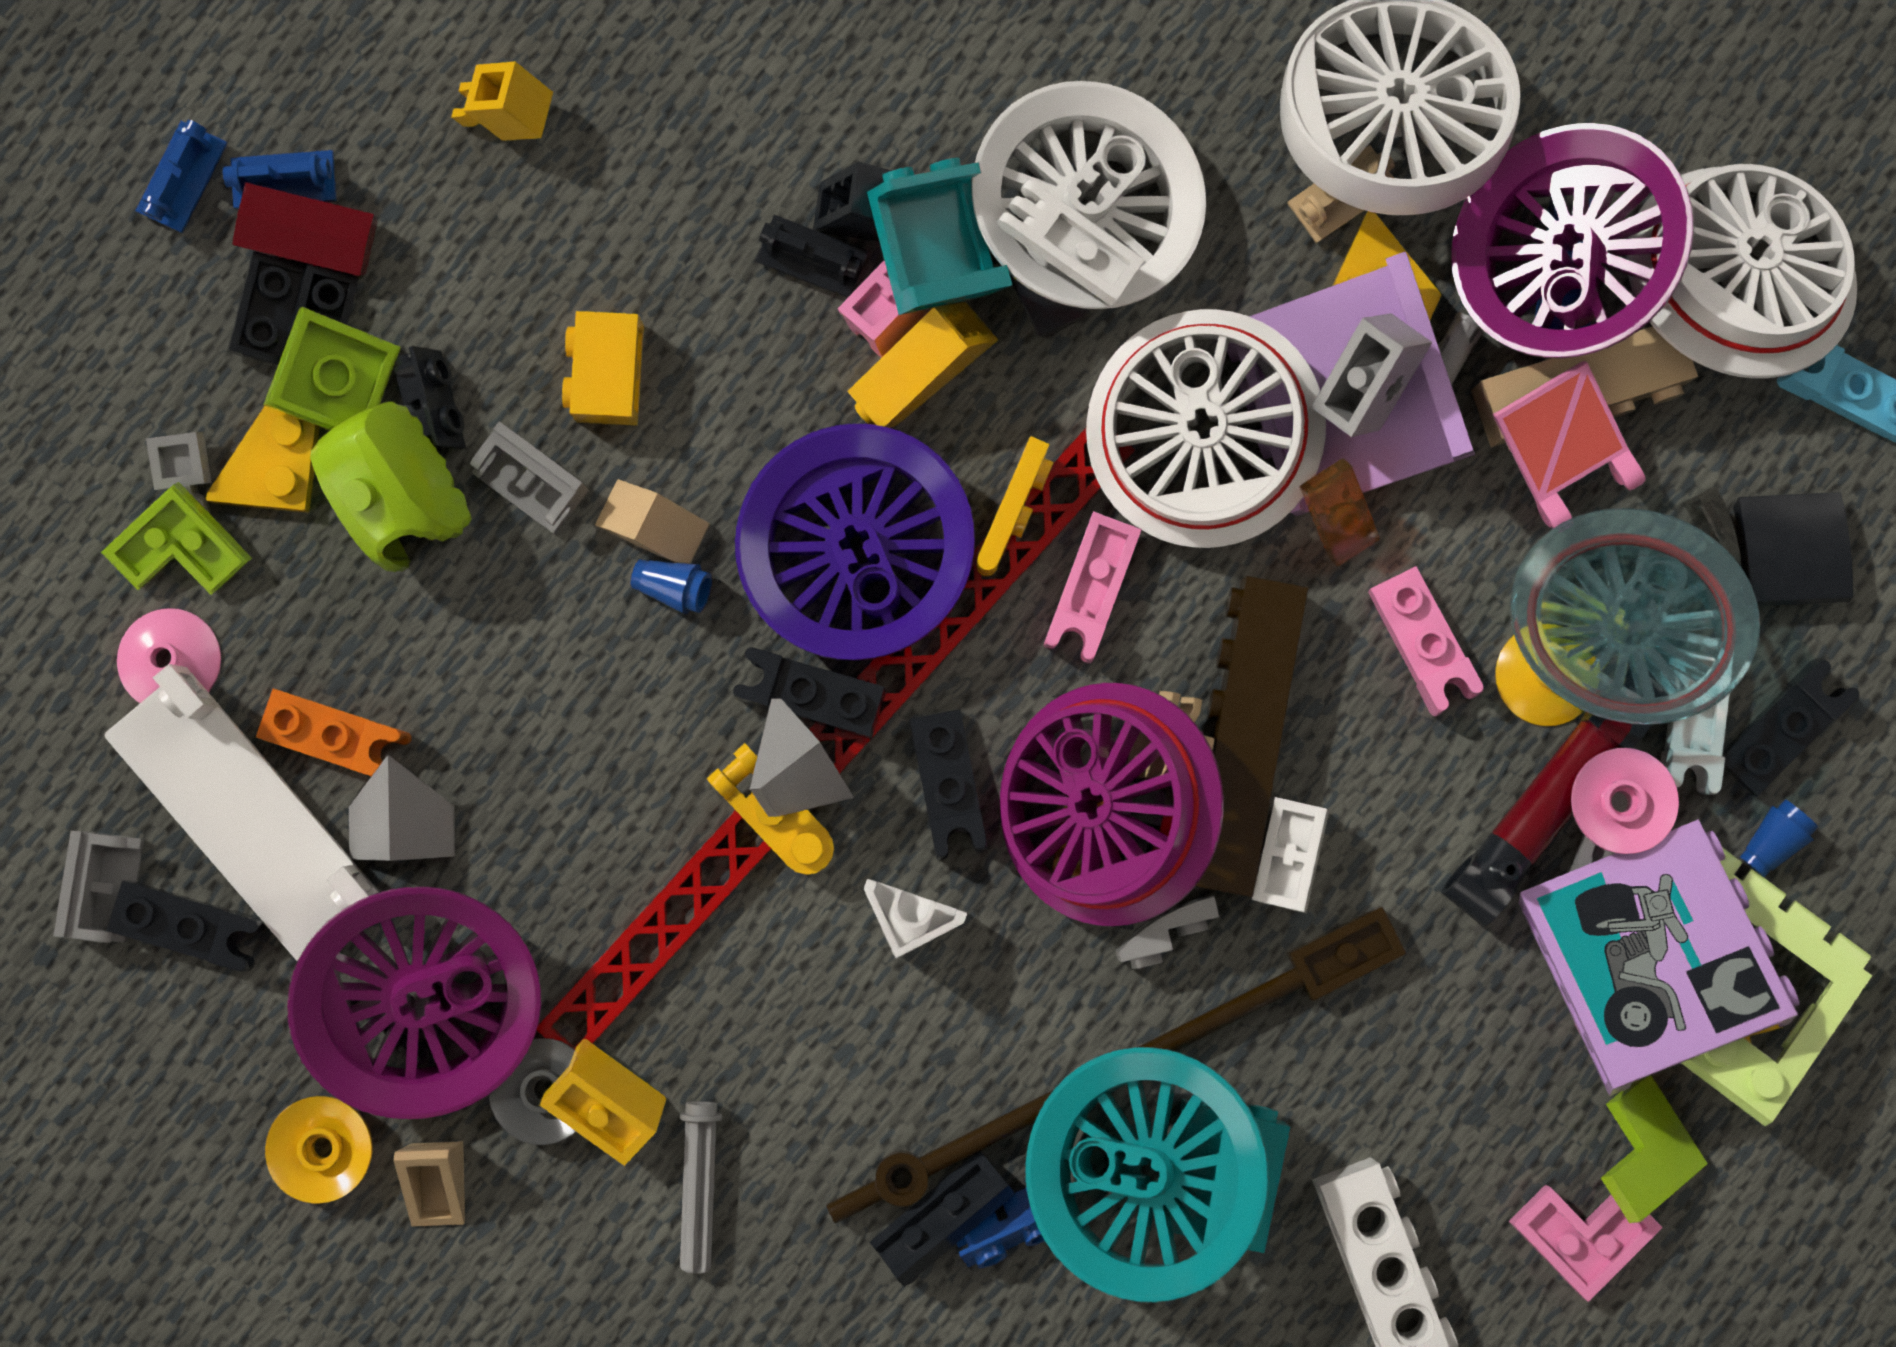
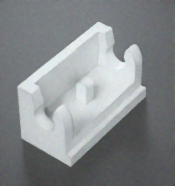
(1290, 855)

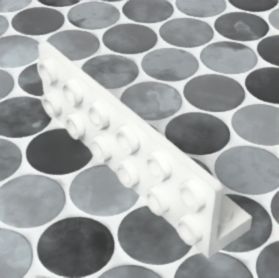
(238, 809)

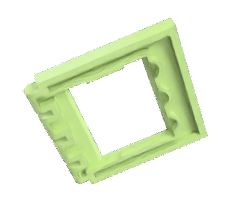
(1740, 1068)

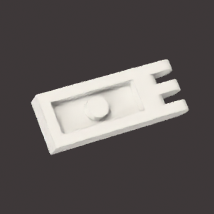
(1071, 242)

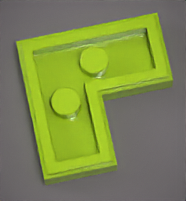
(179, 530)
(1662, 1151)

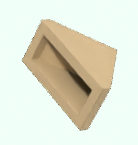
(652, 522)
(432, 1182)

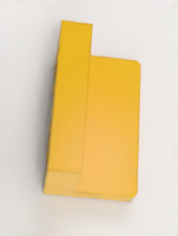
(605, 1103)

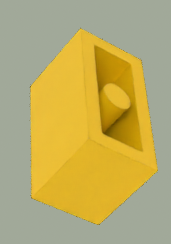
(604, 368)

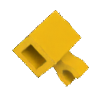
(505, 101)

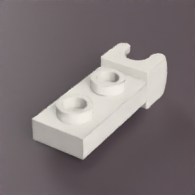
(1697, 743)

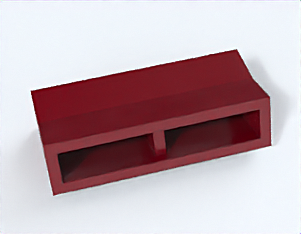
(304, 229)

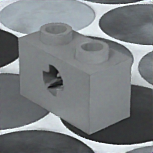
(1371, 374)

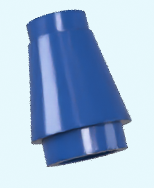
(674, 584)
(1778, 838)

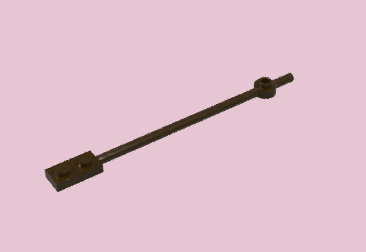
(1318, 967)

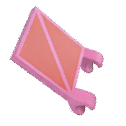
(1564, 435)

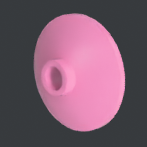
(180, 632)
(1649, 794)

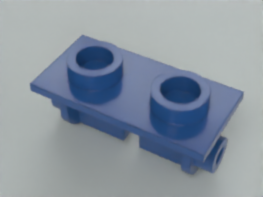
(295, 173)
(181, 176)
(992, 1238)

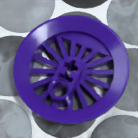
(821, 469)

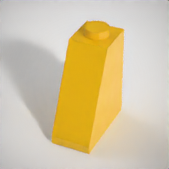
(921, 364)

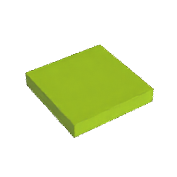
(330, 371)

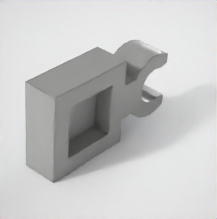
(180, 460)

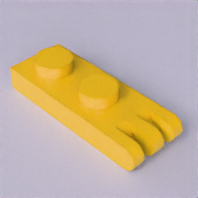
(1012, 514)

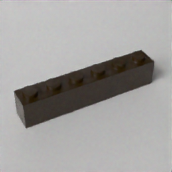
(1251, 721)

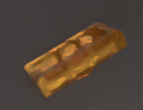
(1340, 512)

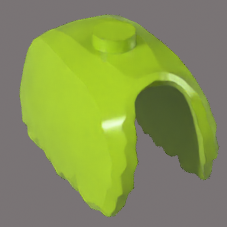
(388, 483)

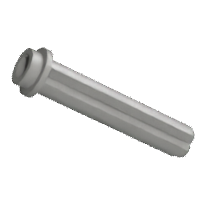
(698, 1185)

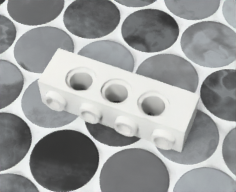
(1343, 1198)

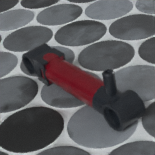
(1490, 875)

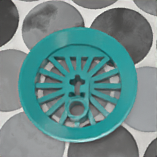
(1237, 1189)

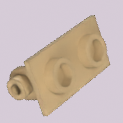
(1323, 213)

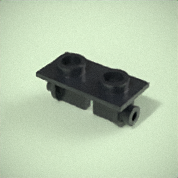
(811, 256)
(426, 378)

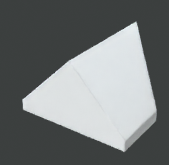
(909, 918)

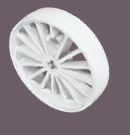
(1398, 102)

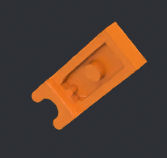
(327, 732)

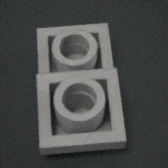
(1153, 938)

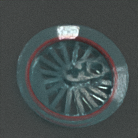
(1635, 617)

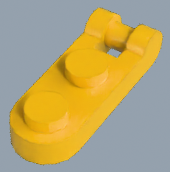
(794, 837)

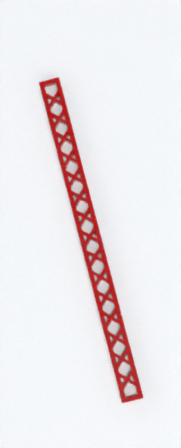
(729, 827)

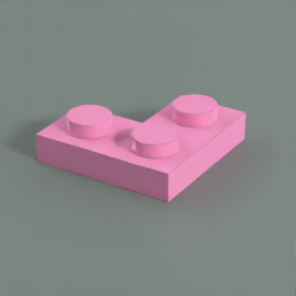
(1582, 1251)

